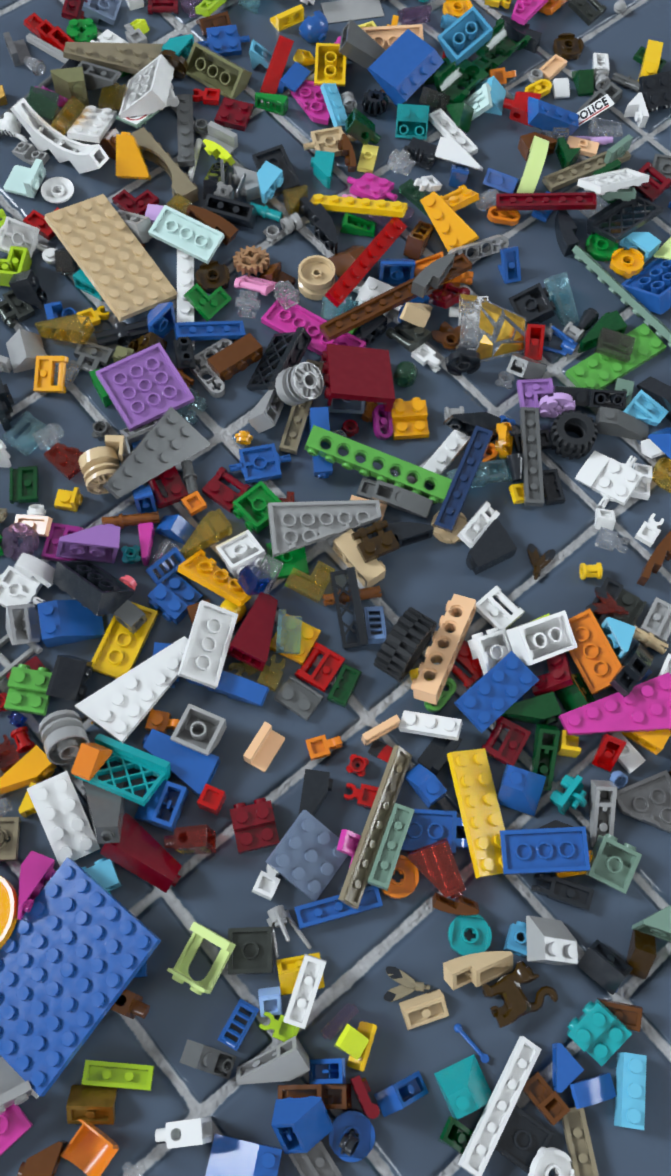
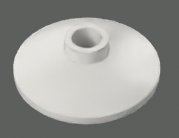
(57, 190)

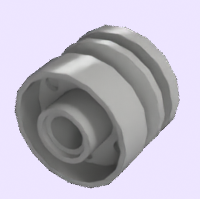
(299, 383)
(62, 736)

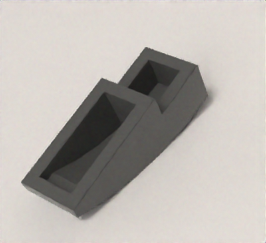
(613, 92)
(432, 275)

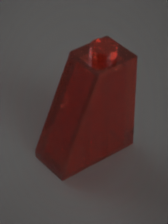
(439, 867)

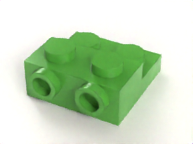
(28, 690)

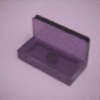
(415, 15)

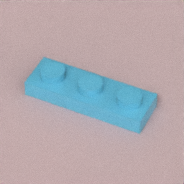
(334, 104)

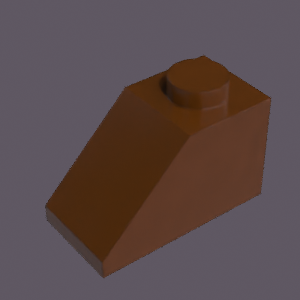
(44, 1162)

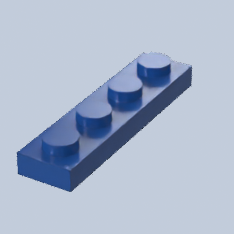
(210, 330)
(332, 908)

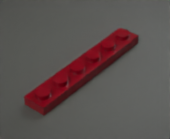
(546, 201)

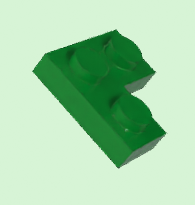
(205, 304)

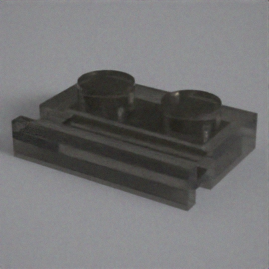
(615, 344)

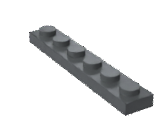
(185, 131)
(532, 457)

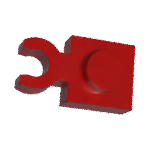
(208, 96)
(365, 794)

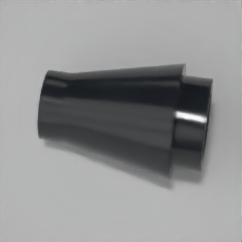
(588, 318)
(515, 466)

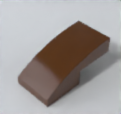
(461, 905)
(545, 1099)

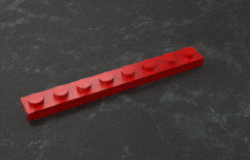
(365, 261)

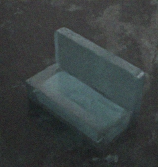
(288, 633)

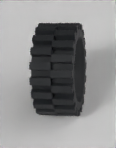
(405, 644)

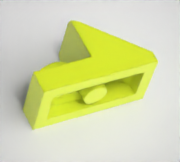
(351, 1042)

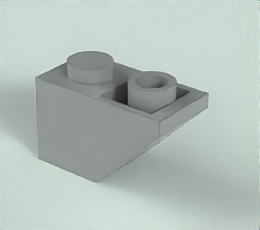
(250, 187)

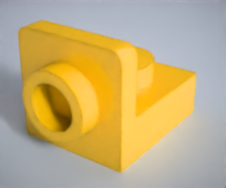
(68, 499)

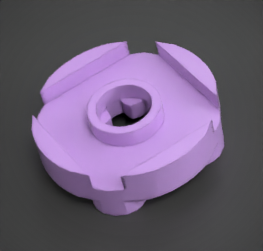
(556, 404)

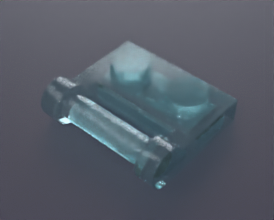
(25, 442)

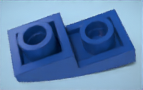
(593, 1090)

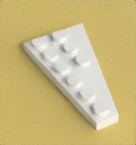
(130, 697)

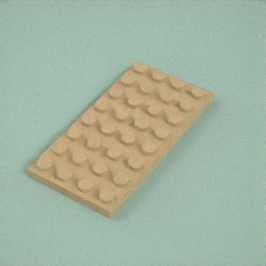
(111, 257)

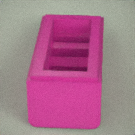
(146, 537)

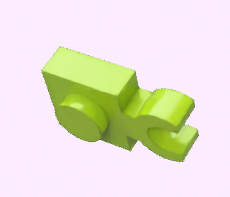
(282, 1030)

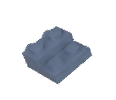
(101, 9)

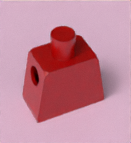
(519, 106)

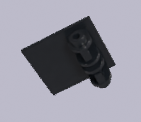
(422, 153)

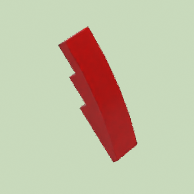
(47, 32)
(277, 65)

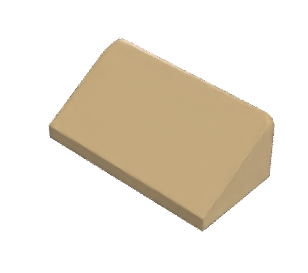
(424, 1009)

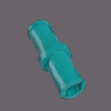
(267, 212)

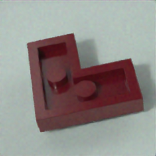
(137, 205)
(557, 677)

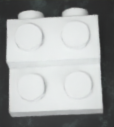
(240, 552)
(489, 647)

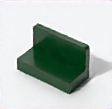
(575, 695)

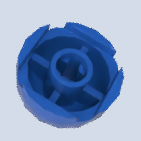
(314, 28)

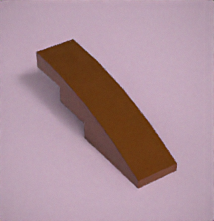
(662, 552)

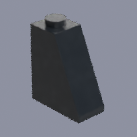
(491, 548)

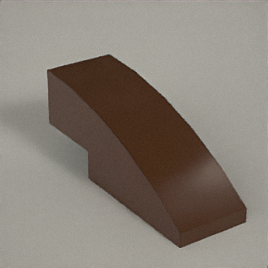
(213, 221)
(333, 1095)

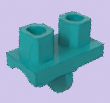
(572, 797)

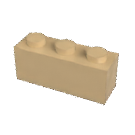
(366, 573)

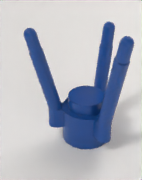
(568, 344)

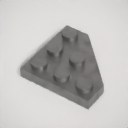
(648, 801)

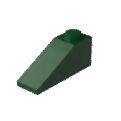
(610, 321)
(535, 710)
(545, 752)

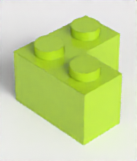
(16, 262)

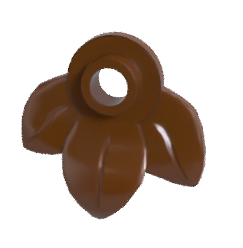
(447, 334)

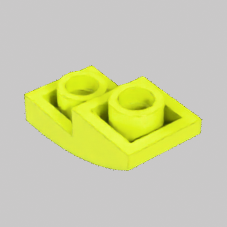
(218, 151)

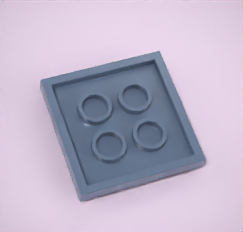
(307, 855)

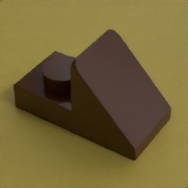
(275, 274)

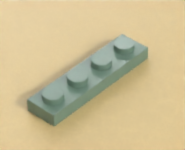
(390, 846)

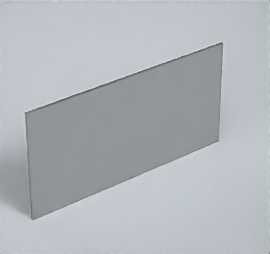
(351, 9)

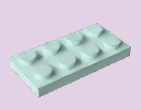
(186, 234)

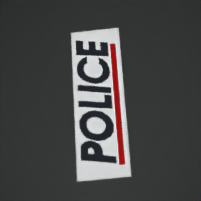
(594, 109)

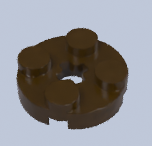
(573, 51)
(178, 63)
(211, 284)

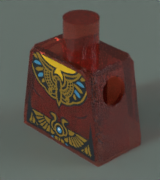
(192, 840)

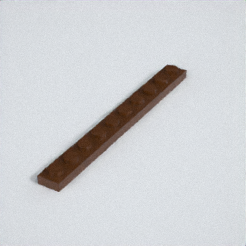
(383, 303)

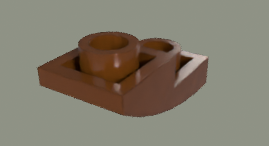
(346, 150)

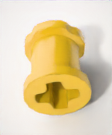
(591, 571)

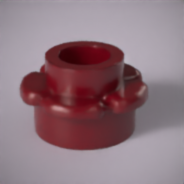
(350, 424)

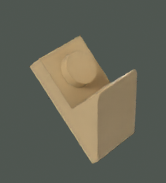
(416, 313)

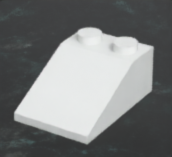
(542, 638)

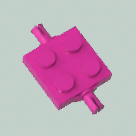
(372, 187)

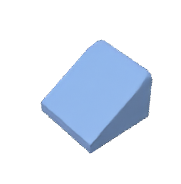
(270, 1001)

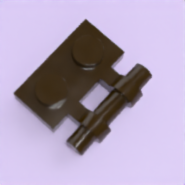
(376, 546)

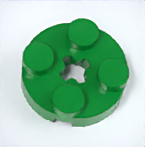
(82, 25)

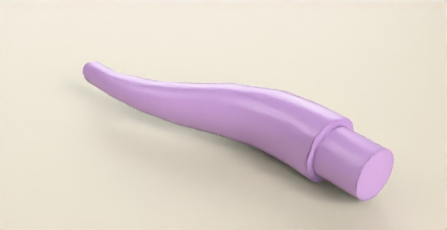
(602, 140)

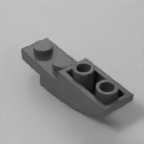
(395, 496)

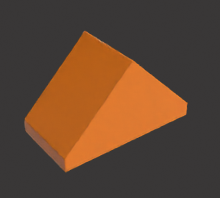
(89, 760)

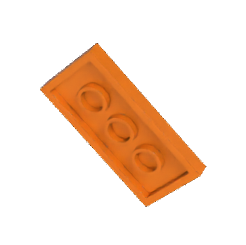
(594, 653)

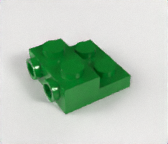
(253, 507)

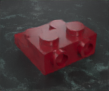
(254, 825)

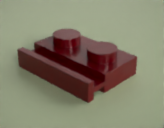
(73, 9)

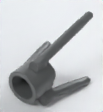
(233, 194)

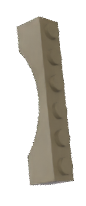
(154, 152)

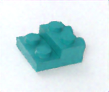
(598, 1032)

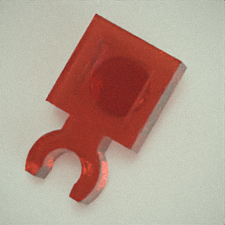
(8, 755)

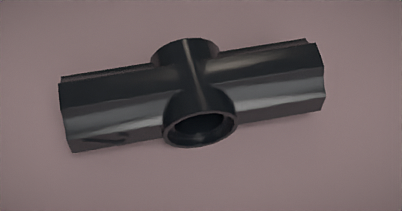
(122, 333)

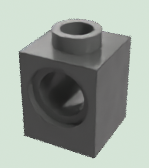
(130, 616)

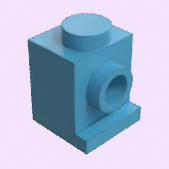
(512, 943)

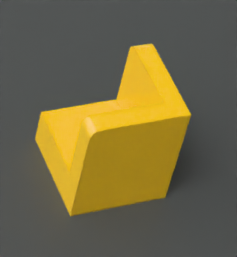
(568, 745)

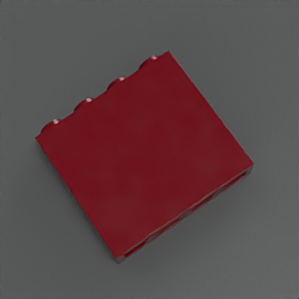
(358, 374)

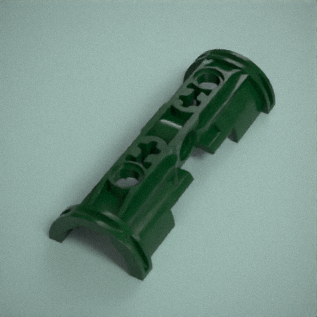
(478, 70)

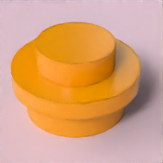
(243, 438)

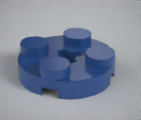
(361, 1126)

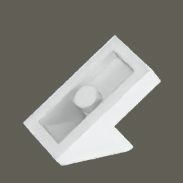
(638, 110)

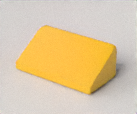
(368, 1031)

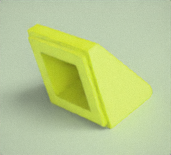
(141, 24)

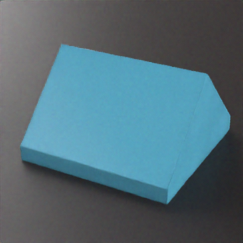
(497, 95)
(619, 635)

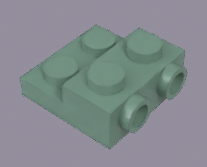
(613, 863)

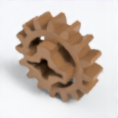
(251, 260)

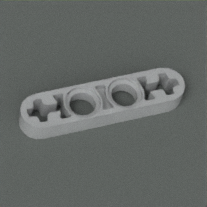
(477, 246)

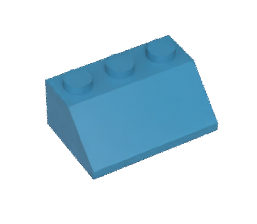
(465, 36)

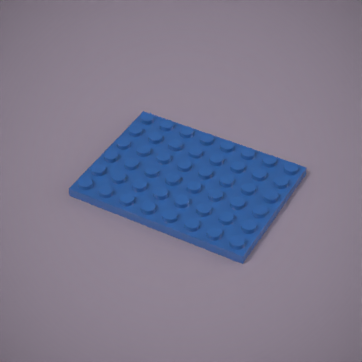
(65, 972)

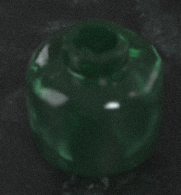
(405, 374)

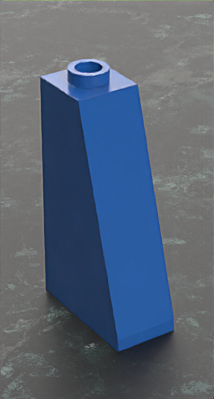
(320, 417)
(186, 765)

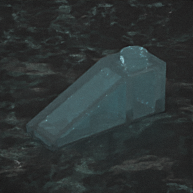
(562, 297)

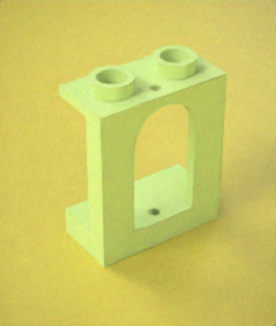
(181, 968)

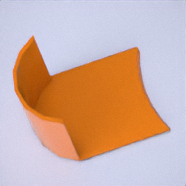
(90, 1149)

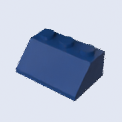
(548, 116)

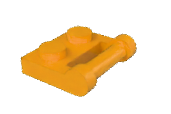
(460, 198)
(45, 374)

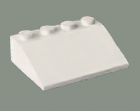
(148, 89)

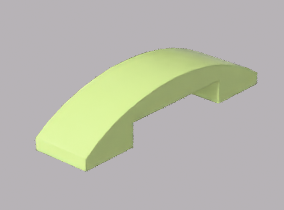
(533, 166)

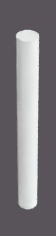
(197, 147)

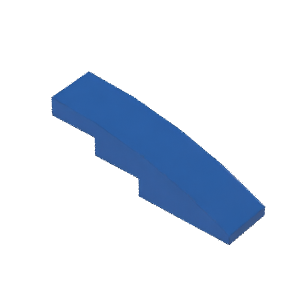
(239, 689)

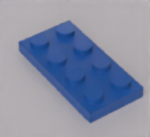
(496, 691)
(544, 850)

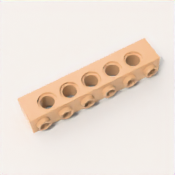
(431, 690)

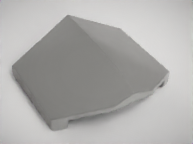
(23, 624)

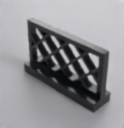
(619, 210)
(291, 353)

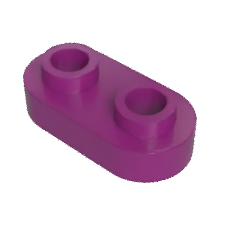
(382, 423)

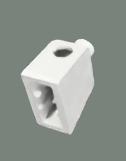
(193, 1132)

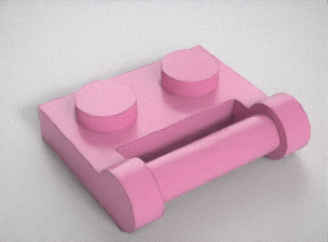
(255, 284)

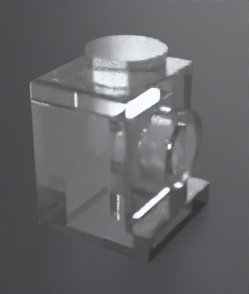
(285, 291)
(48, 436)

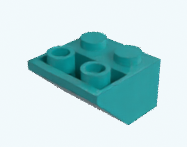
(412, 121)

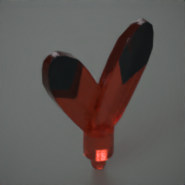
(608, 605)

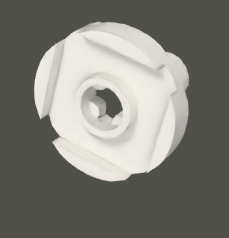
(551, 1158)

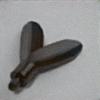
(537, 562)

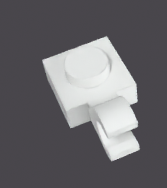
(426, 355)

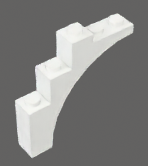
(45, 137)

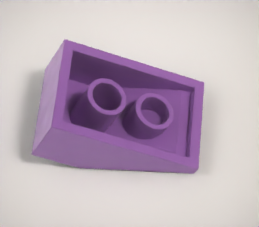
(91, 544)

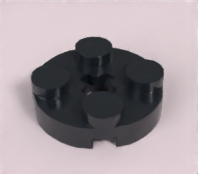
(463, 361)

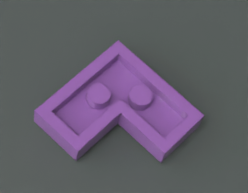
(531, 389)

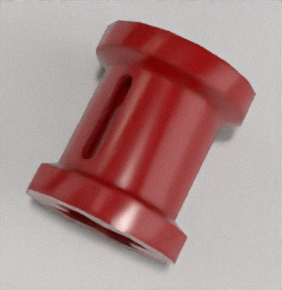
(22, 739)

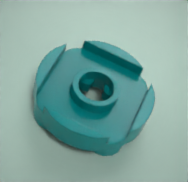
(479, 927)

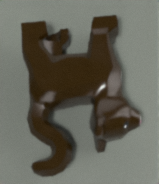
(513, 997)

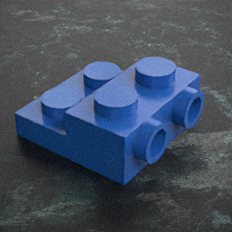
(173, 598)

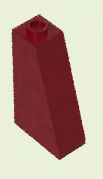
(254, 635)
(143, 856)

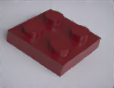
(234, 114)

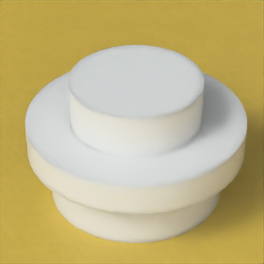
(49, 255)
(36, 509)

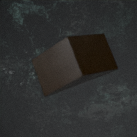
(641, 954)

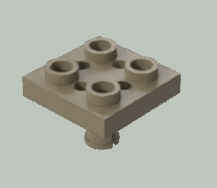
(9, 828)

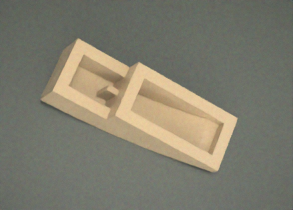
(477, 968)

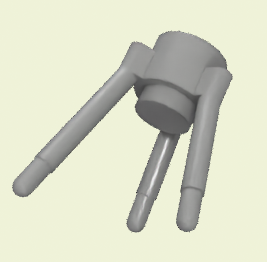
(278, 916)

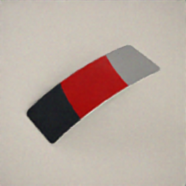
(380, 750)

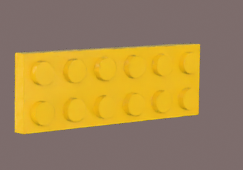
(478, 809)

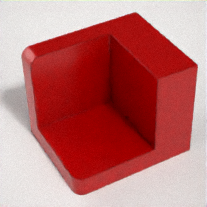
(211, 799)

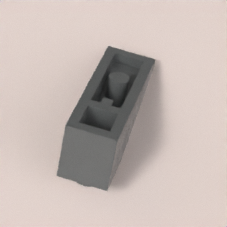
(98, 76)
(620, 424)

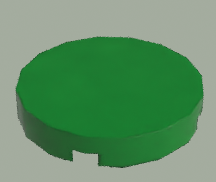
(600, 247)

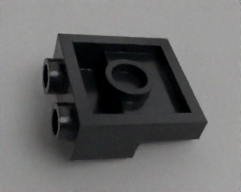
(656, 90)
(533, 304)
(5, 406)

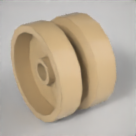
(315, 277)

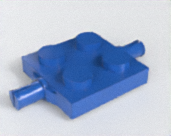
(225, 40)
(260, 463)

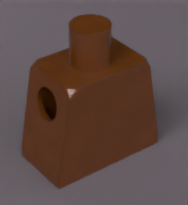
(131, 1005)

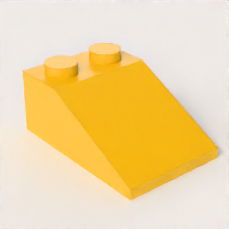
(329, 65)

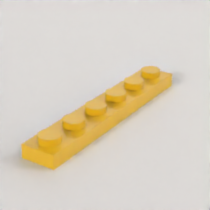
(360, 206)

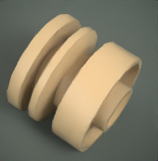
(97, 467)

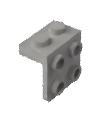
(12, 1087)

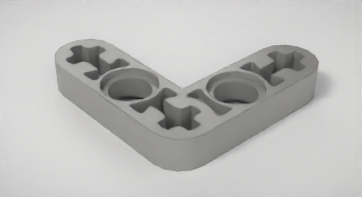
(201, 359)

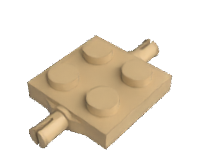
(326, 140)

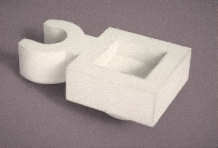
(428, 183)
(649, 531)
(267, 883)

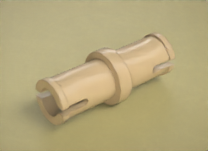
(649, 640)

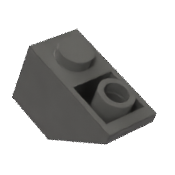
(526, 367)
(208, 1059)

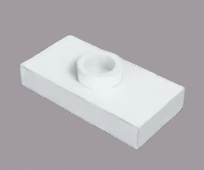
(630, 757)

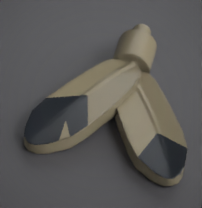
(406, 986)

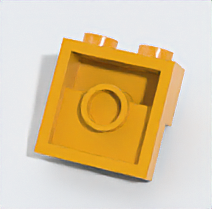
(410, 419)

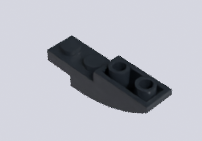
(324, 225)
(594, 396)
(632, 669)

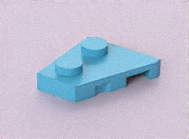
(646, 409)

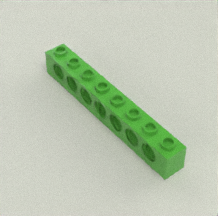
(319, 435)

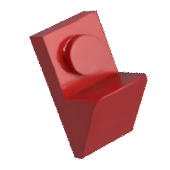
(534, 341)
(608, 752)

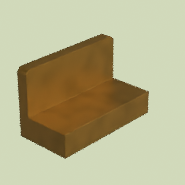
(91, 1104)

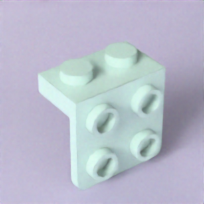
(26, 180)

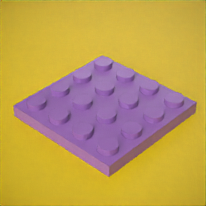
(144, 386)

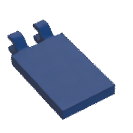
(433, 826)

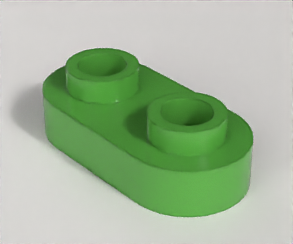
(444, 698)

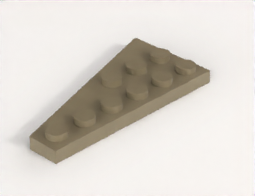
(116, 56)

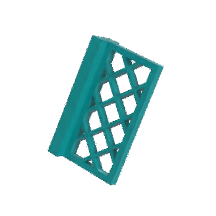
(130, 758)

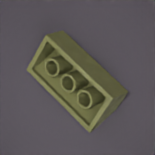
(217, 71)

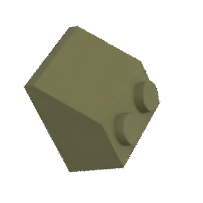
(70, 82)

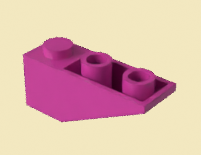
(33, 876)

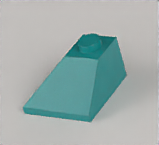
(463, 1087)

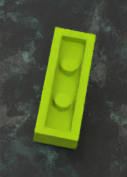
(118, 1075)

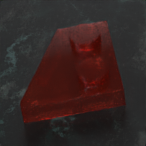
(64, 459)

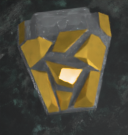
(490, 328)

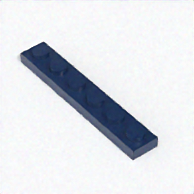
(463, 479)

